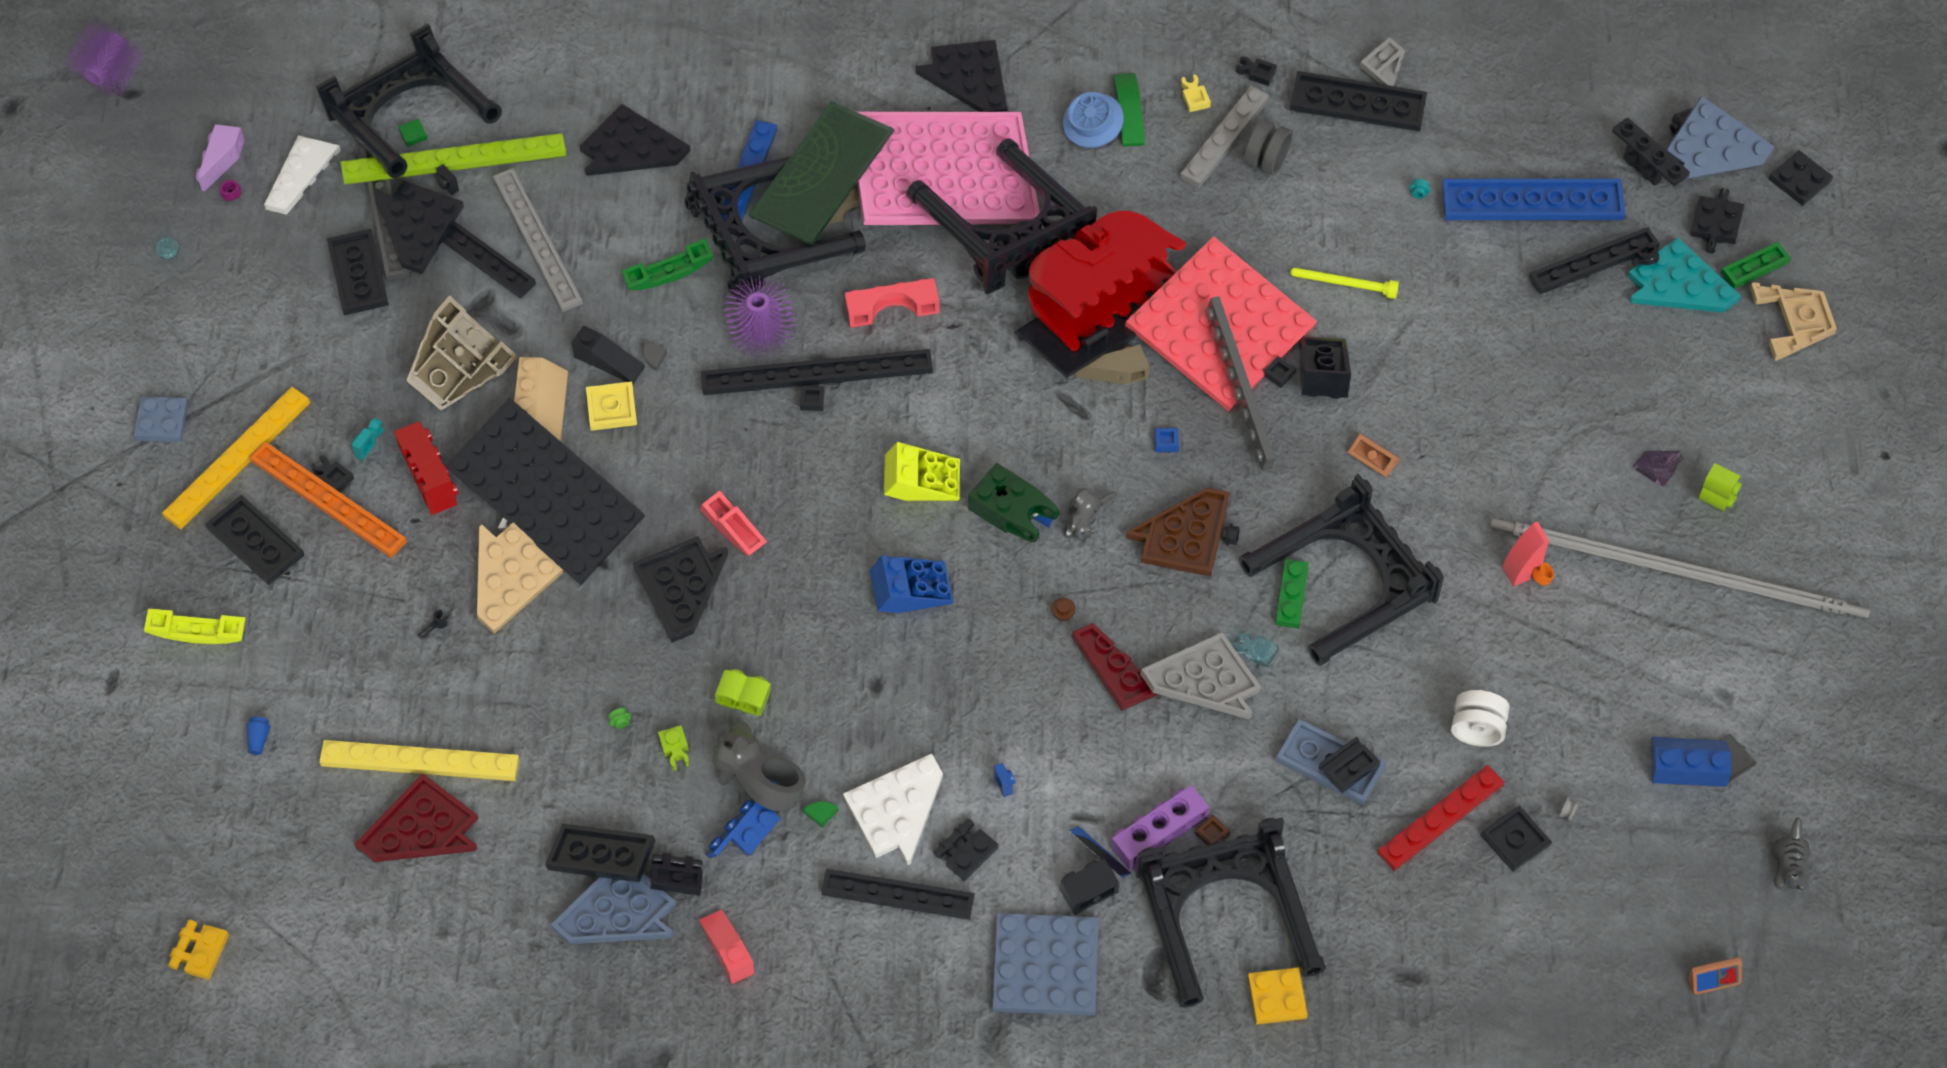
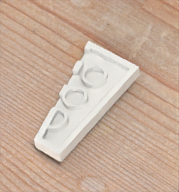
(299, 171)

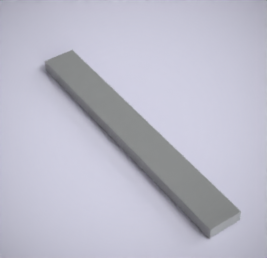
(537, 240)

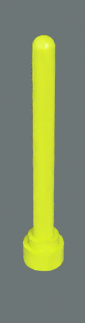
(1388, 288)

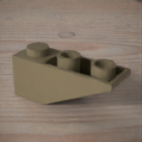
(1118, 366)

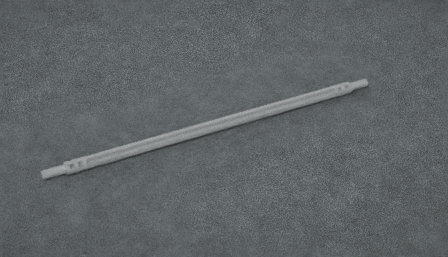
(1689, 570)

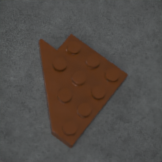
(1185, 534)

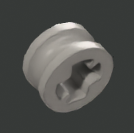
(1569, 809)

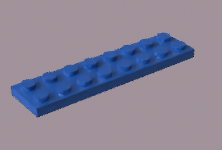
(1533, 199)

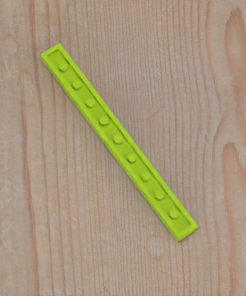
(460, 157)

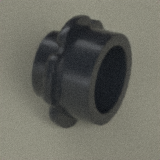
(1231, 534)

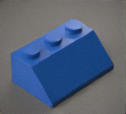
(1690, 761)

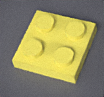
(611, 406)

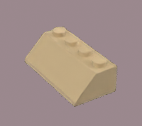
(542, 392)

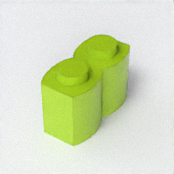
(1720, 488)
(743, 692)

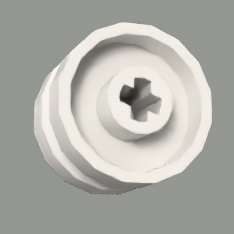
(1480, 718)

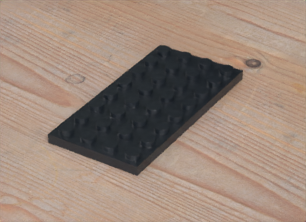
(545, 491)

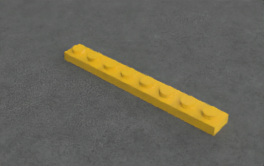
(235, 458)

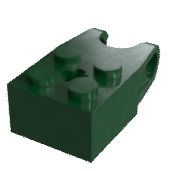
(1010, 503)

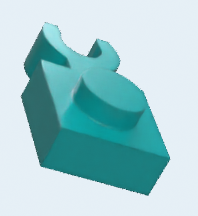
(365, 441)

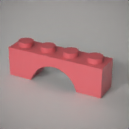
(918, 296)

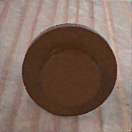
(1063, 609)

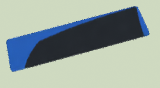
(1099, 851)

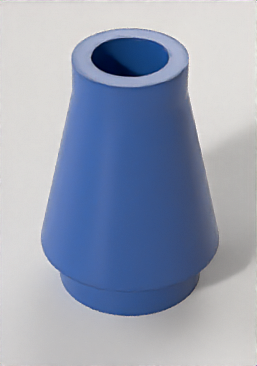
(257, 733)

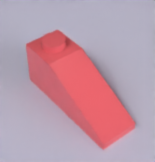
(727, 946)

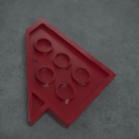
(419, 825)

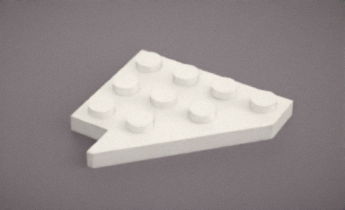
(896, 806)

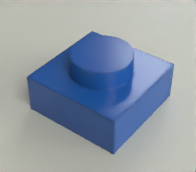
(1004, 779)

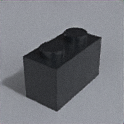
(1089, 886)

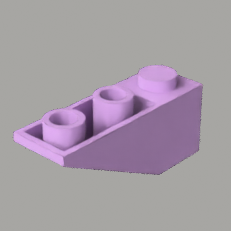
(222, 152)

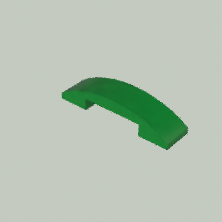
(1129, 99)
(669, 269)

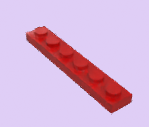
(1440, 818)

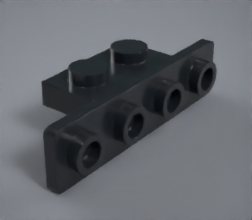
(1648, 156)

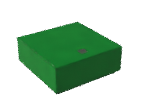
(412, 132)

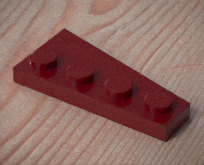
(1112, 667)

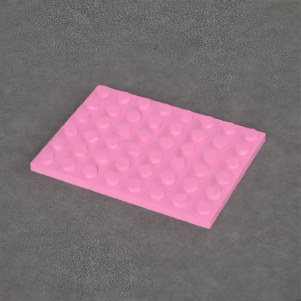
(956, 160)

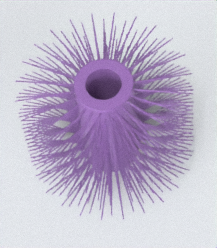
(104, 58)
(760, 317)

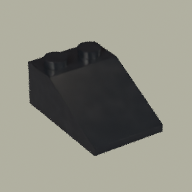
(1324, 367)

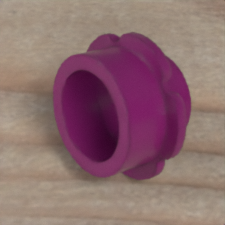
(229, 186)

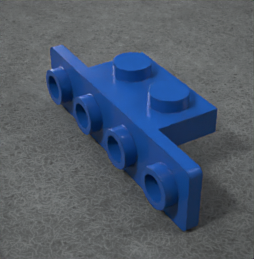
(746, 830)

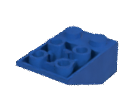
(909, 584)

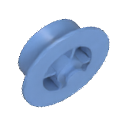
(1093, 120)

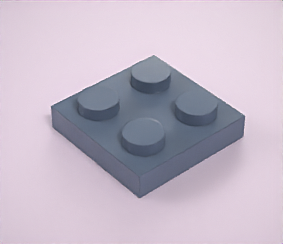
(161, 419)

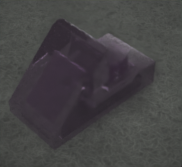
(1658, 465)

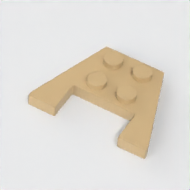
(1804, 313)

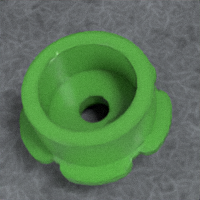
(619, 718)

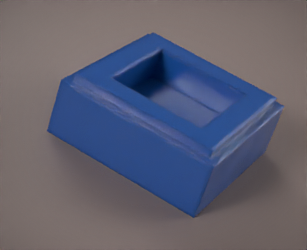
(1166, 440)

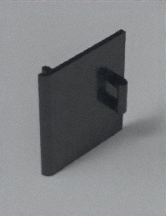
(1090, 348)

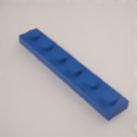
(754, 152)

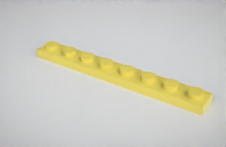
(419, 760)

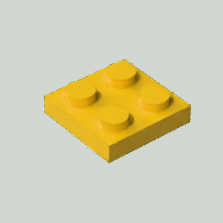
(1277, 996)

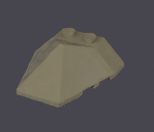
(456, 356)

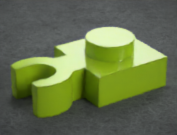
(674, 745)

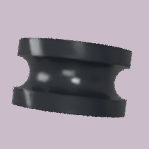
(1648, 254)

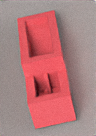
(732, 524)
(1526, 555)

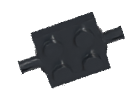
(1717, 220)

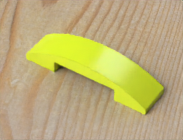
(194, 629)

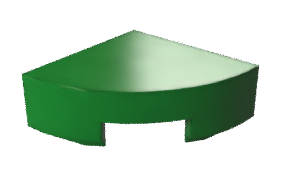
(820, 812)

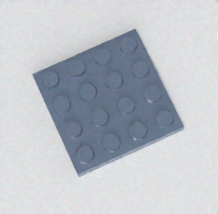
(1045, 964)

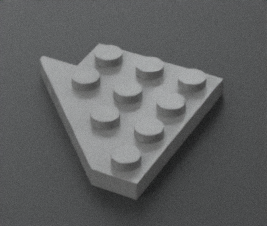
(1206, 676)

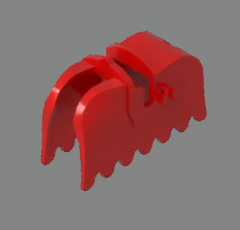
(1099, 274)

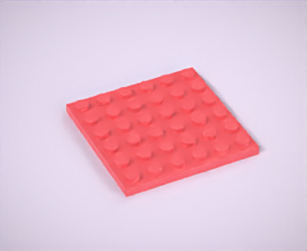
(1258, 313)

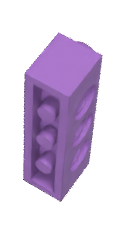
(1185, 800)

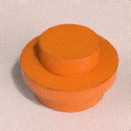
(1543, 574)

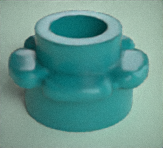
(1419, 188)

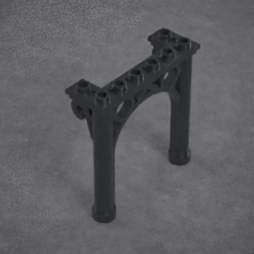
(393, 81)
(704, 197)
(1024, 240)
(1350, 507)
(1152, 867)

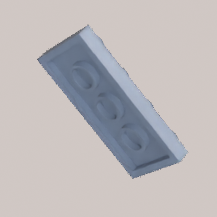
(1309, 747)

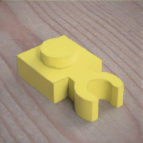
(1194, 96)

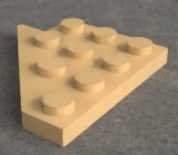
(510, 575)

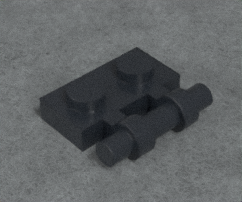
(971, 854)
(676, 874)

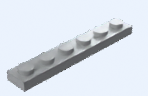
(1224, 137)

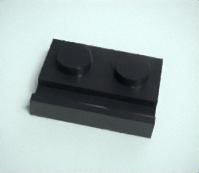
(1349, 764)

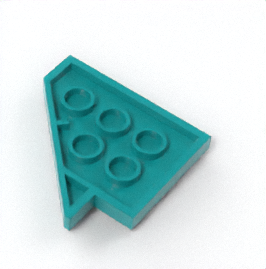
(1682, 282)

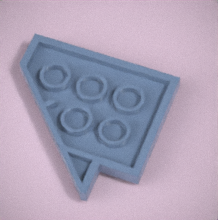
(1716, 143)
(616, 912)

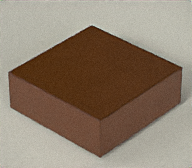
(1212, 831)

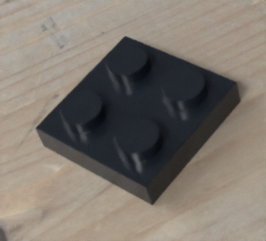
(1800, 177)

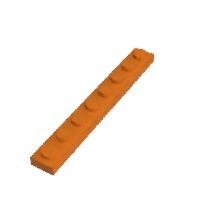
(328, 499)

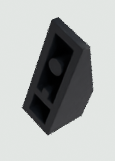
(605, 355)

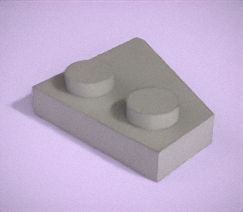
(1384, 62)

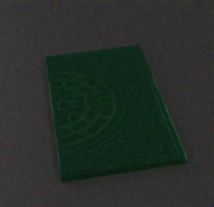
(821, 173)

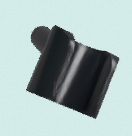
(436, 623)

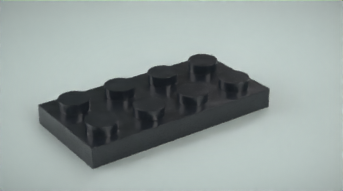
(357, 271)
(255, 539)
(600, 852)

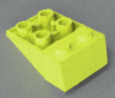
(921, 474)

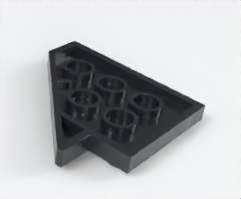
(969, 74)
(630, 144)
(417, 222)
(680, 584)

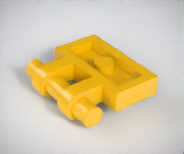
(206, 952)

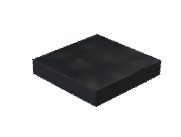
(1516, 838)

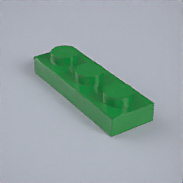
(1755, 265)
(1292, 593)

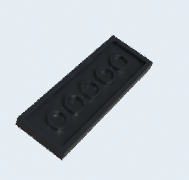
(1358, 101)

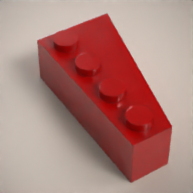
(426, 467)

